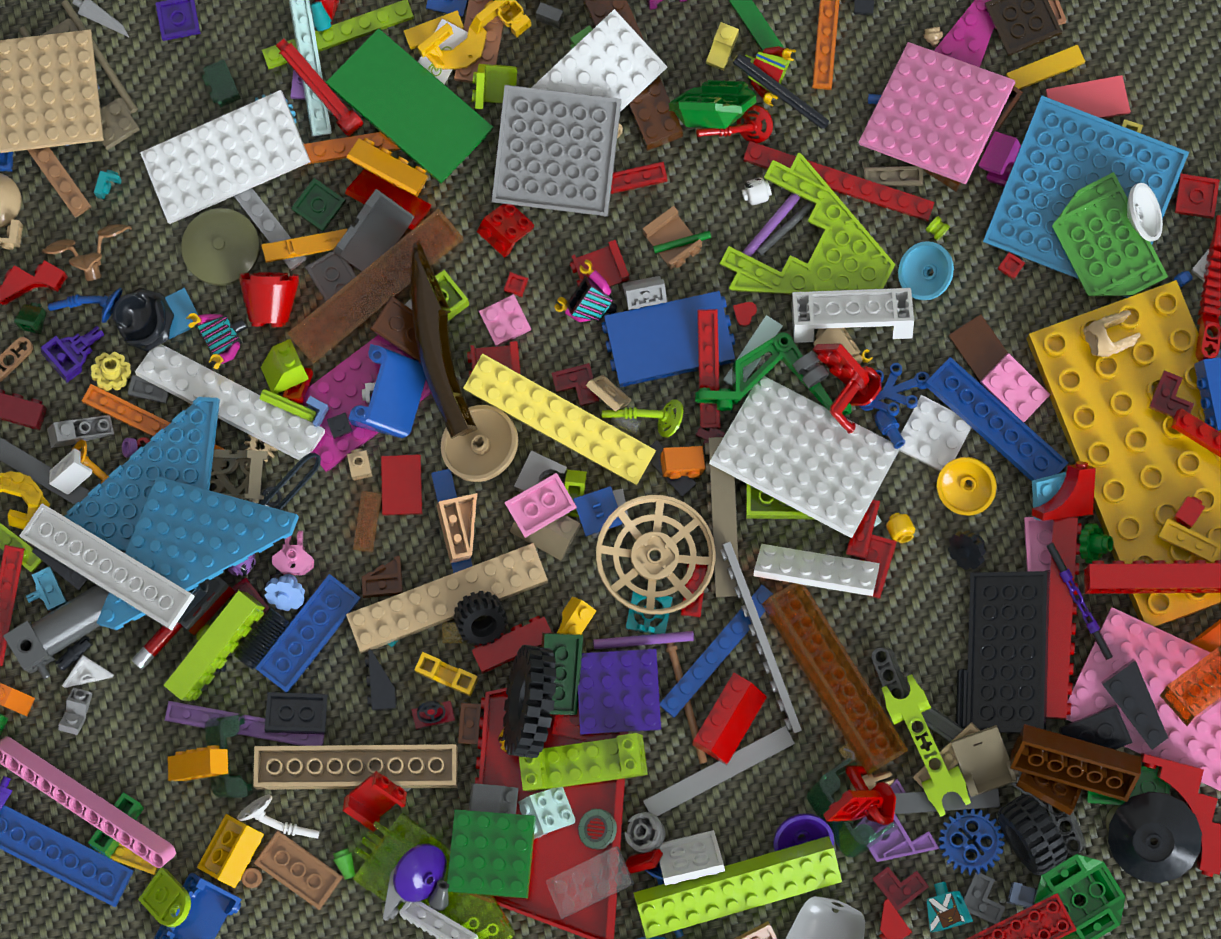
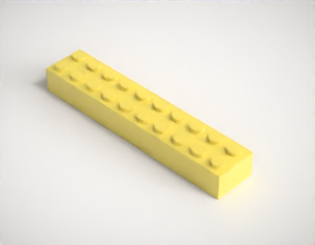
(559, 419)

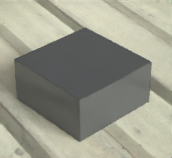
(549, 15)

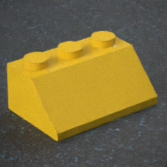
(230, 851)

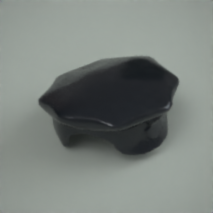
(143, 318)

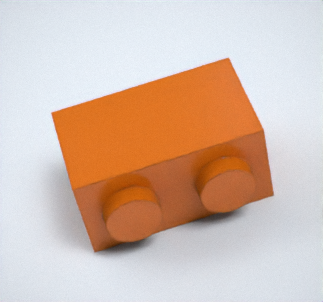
(682, 462)

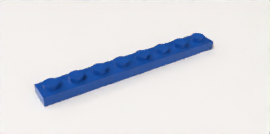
(712, 657)

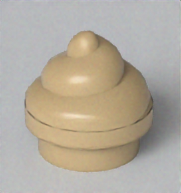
(933, 35)

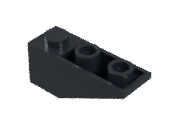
(383, 692)

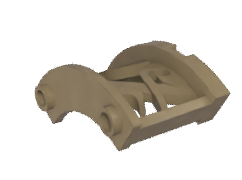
(252, 482)

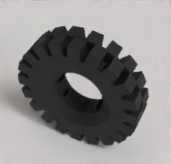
(529, 701)

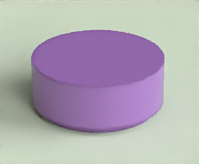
(129, 447)

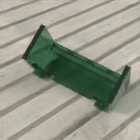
(849, 840)

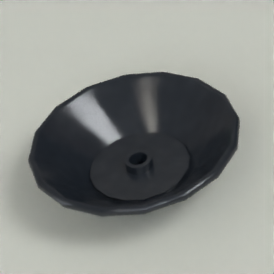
(1156, 817)

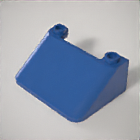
(394, 394)

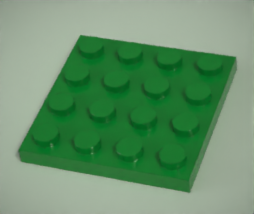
(491, 853)

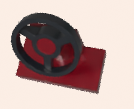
(432, 714)

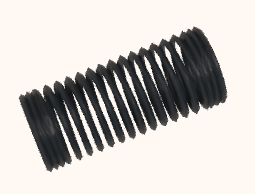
(244, 657)

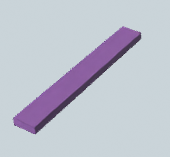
(254, 726)

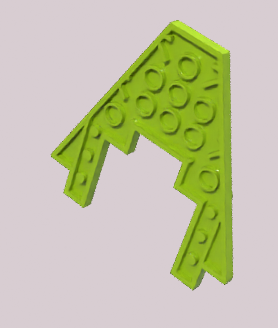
(842, 259)

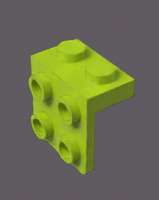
(491, 82)

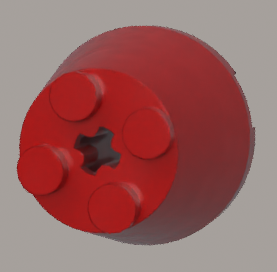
(268, 297)

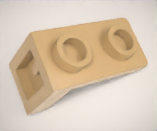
(14, 233)

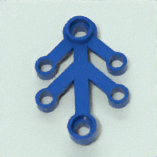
(891, 392)

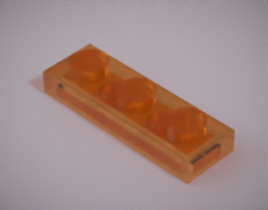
(367, 522)

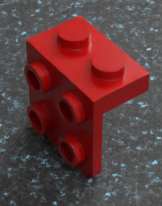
(504, 228)

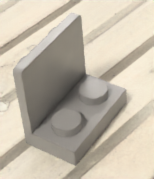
(644, 292)

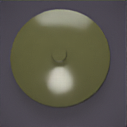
(220, 246)

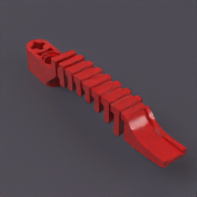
(1210, 300)

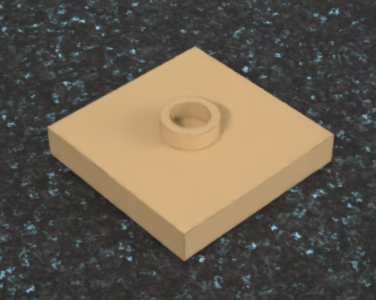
(608, 392)

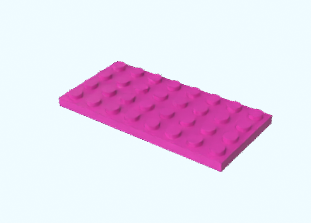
(342, 392)

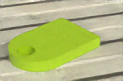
(165, 897)

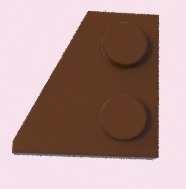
(384, 580)

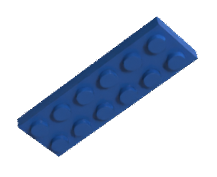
(308, 633)

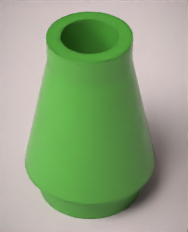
(344, 862)

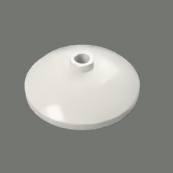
(1144, 212)

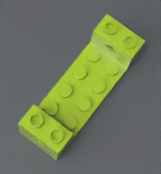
(585, 763)

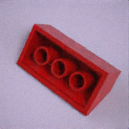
(729, 719)

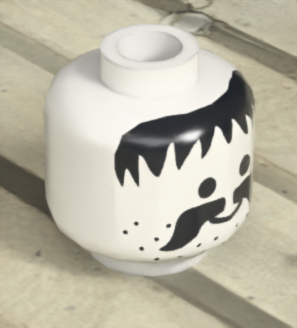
(756, 191)

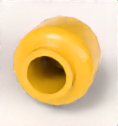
(900, 527)

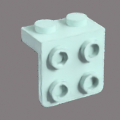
(550, 809)

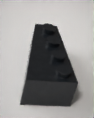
(1134, 699)

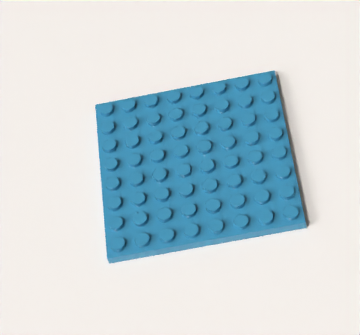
(1059, 157)

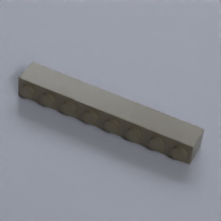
(723, 520)

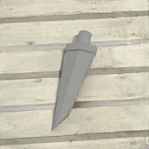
(94, 12)

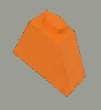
(15, 700)

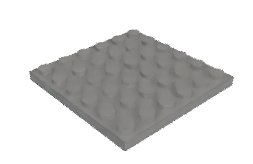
(556, 150)

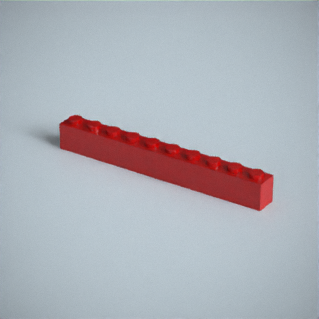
(1060, 619)

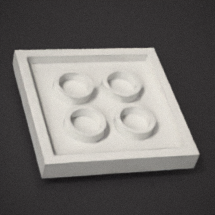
(933, 434)
(690, 858)

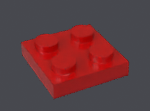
(1196, 196)

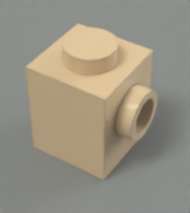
(359, 464)

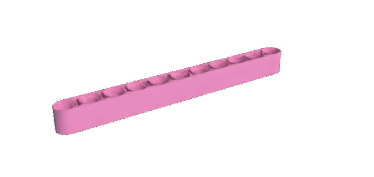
(85, 803)

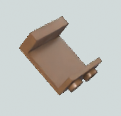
(669, 228)

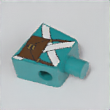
(946, 909)

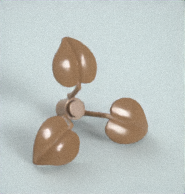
(90, 262)

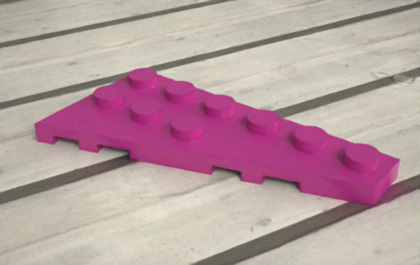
(969, 36)

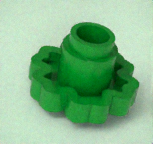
(1094, 543)

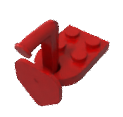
(859, 388)
(874, 804)

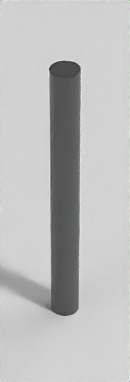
(785, 228)

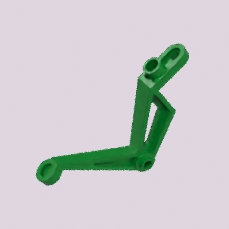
(782, 348)

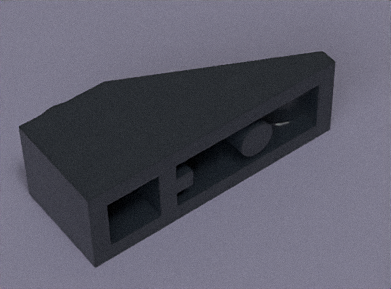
(67, 573)

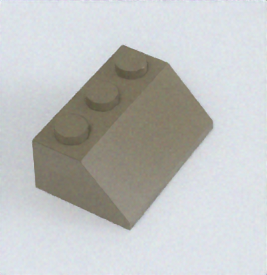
(553, 538)

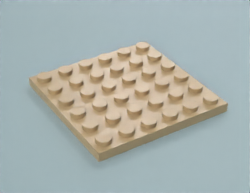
(48, 92)

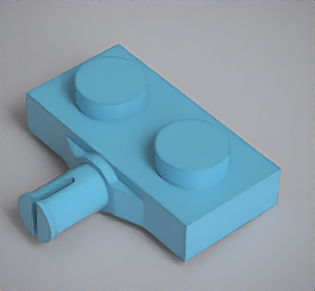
(47, 589)

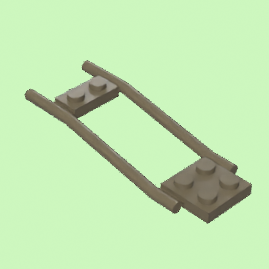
(115, 116)

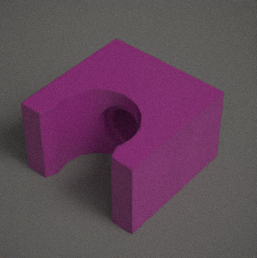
(1000, 158)

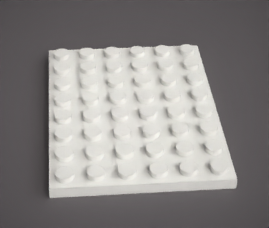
(804, 456)

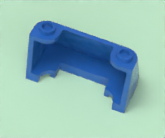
(207, 911)

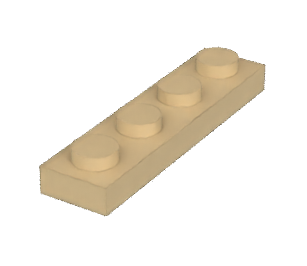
(947, 754)

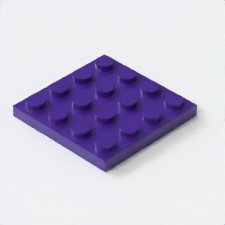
(619, 692)

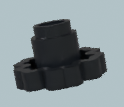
(967, 549)

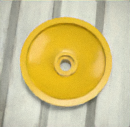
(960, 496)

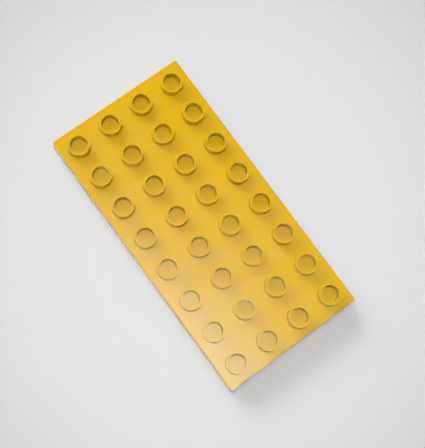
(1137, 455)

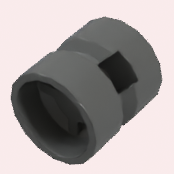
(810, 369)

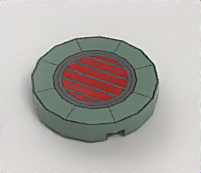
(597, 829)

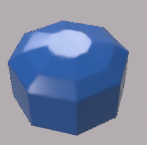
(1183, 278)

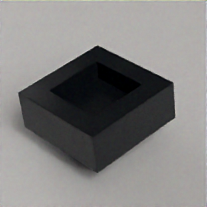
(339, 425)

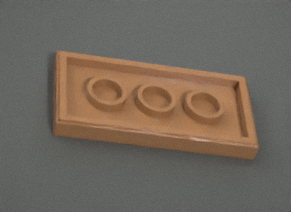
(298, 870)

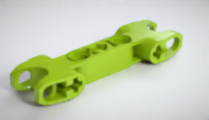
(941, 779)

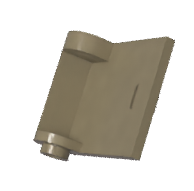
(984, 761)

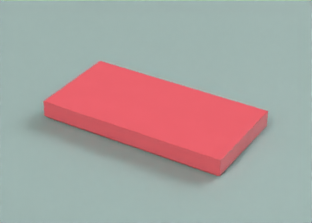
(1097, 97)

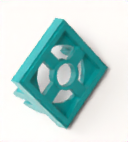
(632, 624)

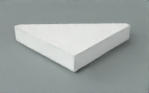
(86, 672)

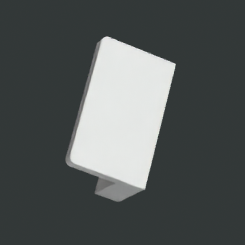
(69, 472)

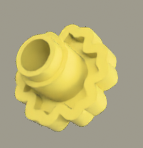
(110, 371)

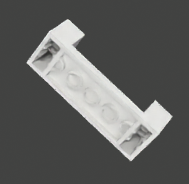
(852, 309)

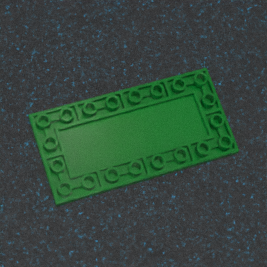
(409, 105)

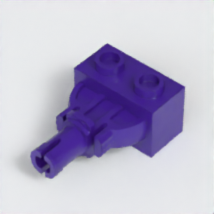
(70, 353)

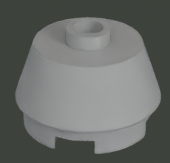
(645, 832)

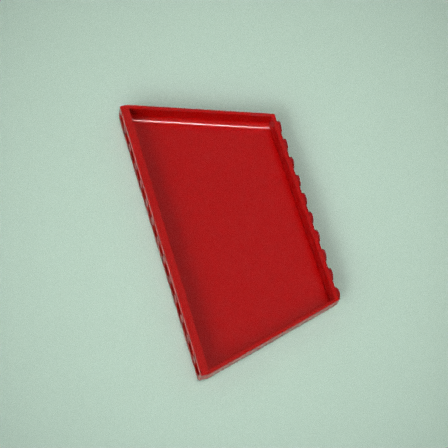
(557, 849)

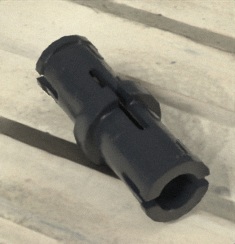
(74, 652)

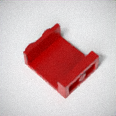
(605, 261)
(505, 355)
(373, 799)

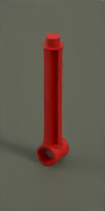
(347, 120)

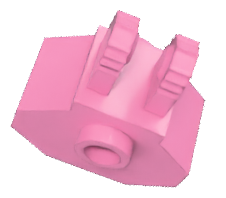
(291, 555)

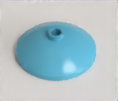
(916, 268)

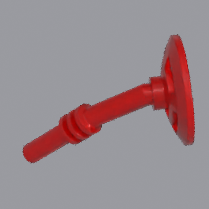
(745, 129)

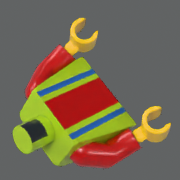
(774, 63)

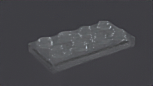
(589, 882)

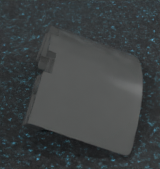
(376, 231)

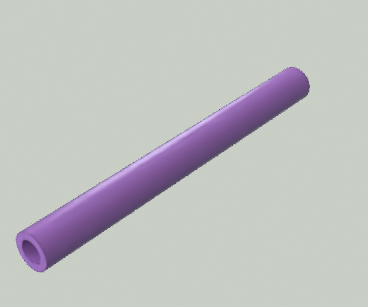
(771, 224)
(644, 640)

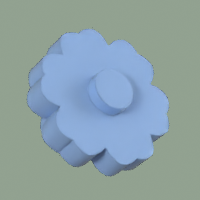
(285, 592)

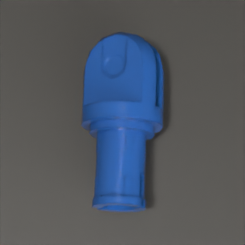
(889, 426)

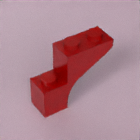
(19, 282)

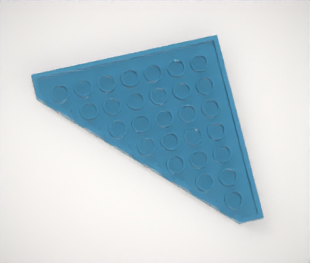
(176, 453)
(194, 537)

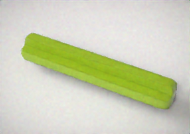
(287, 405)

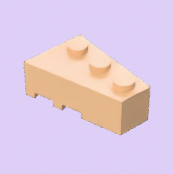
(457, 525)

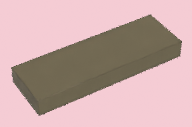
(895, 175)

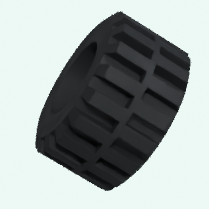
(485, 630)

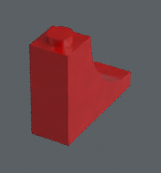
(1074, 497)

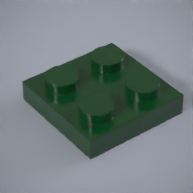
(318, 204)

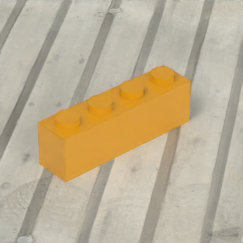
(198, 763)

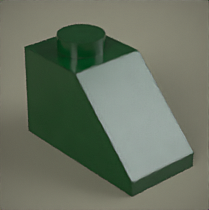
(31, 318)

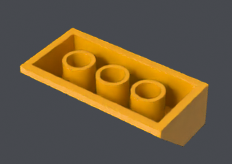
(387, 167)

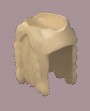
(1099, 341)

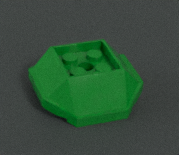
(713, 104)
(1096, 885)

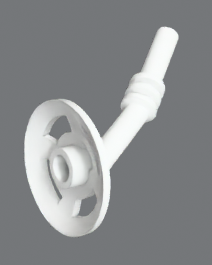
(256, 811)

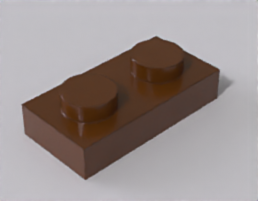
(469, 723)

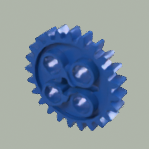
(957, 853)

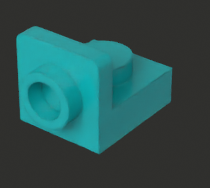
(103, 186)

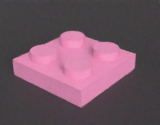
(505, 320)

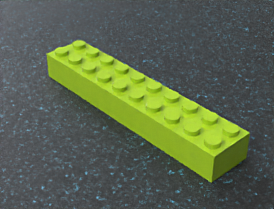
(738, 887)

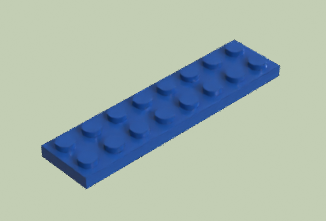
(994, 422)
(62, 857)

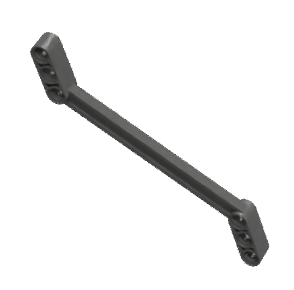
(950, 729)

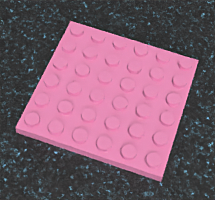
(937, 112)

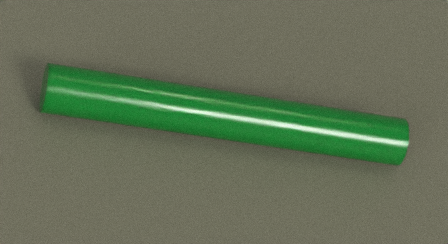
(681, 242)

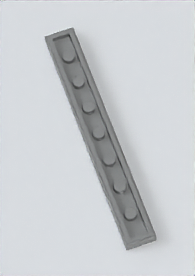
(719, 772)

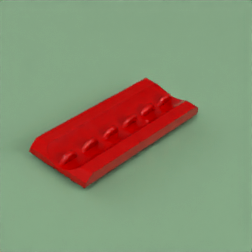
(1040, 921)

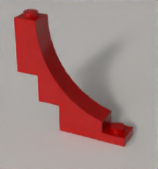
(1186, 782)

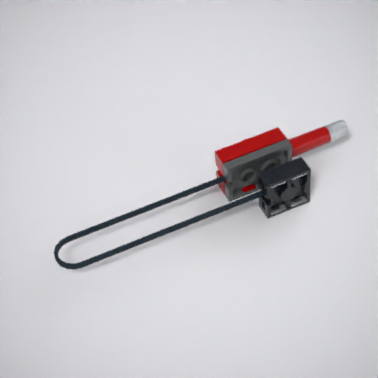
(215, 592)

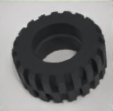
(1032, 834)

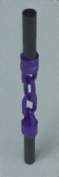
(1092, 626)

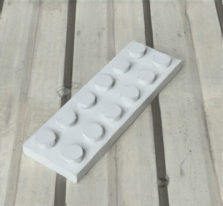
(816, 569)

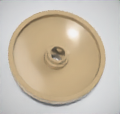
(484, 451)

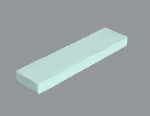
(767, 329)

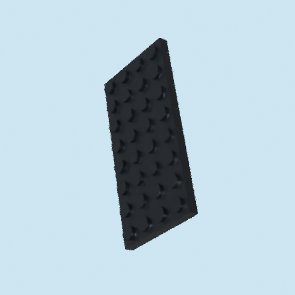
(1008, 650)

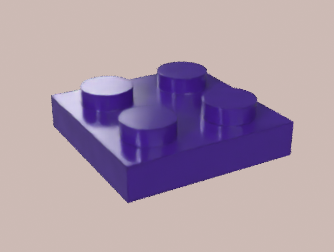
(177, 19)

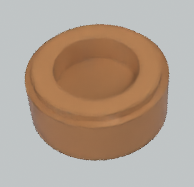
(251, 878)

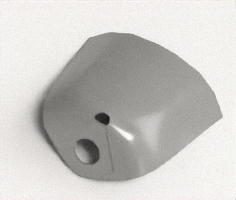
(819, 921)

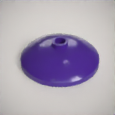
(808, 824)
(419, 872)

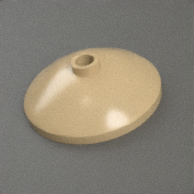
(9, 200)

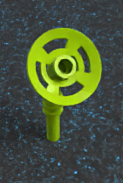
(664, 416)

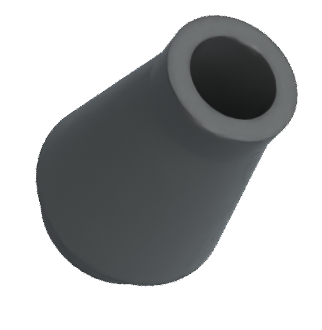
(439, 898)

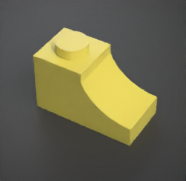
(722, 46)

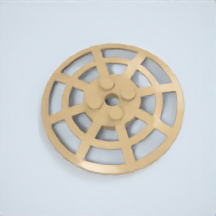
(656, 542)

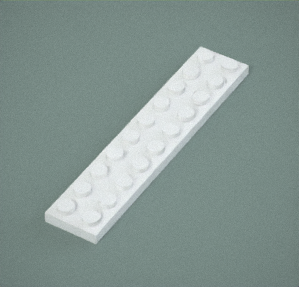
(237, 404)
(107, 566)

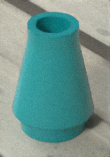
(320, 17)

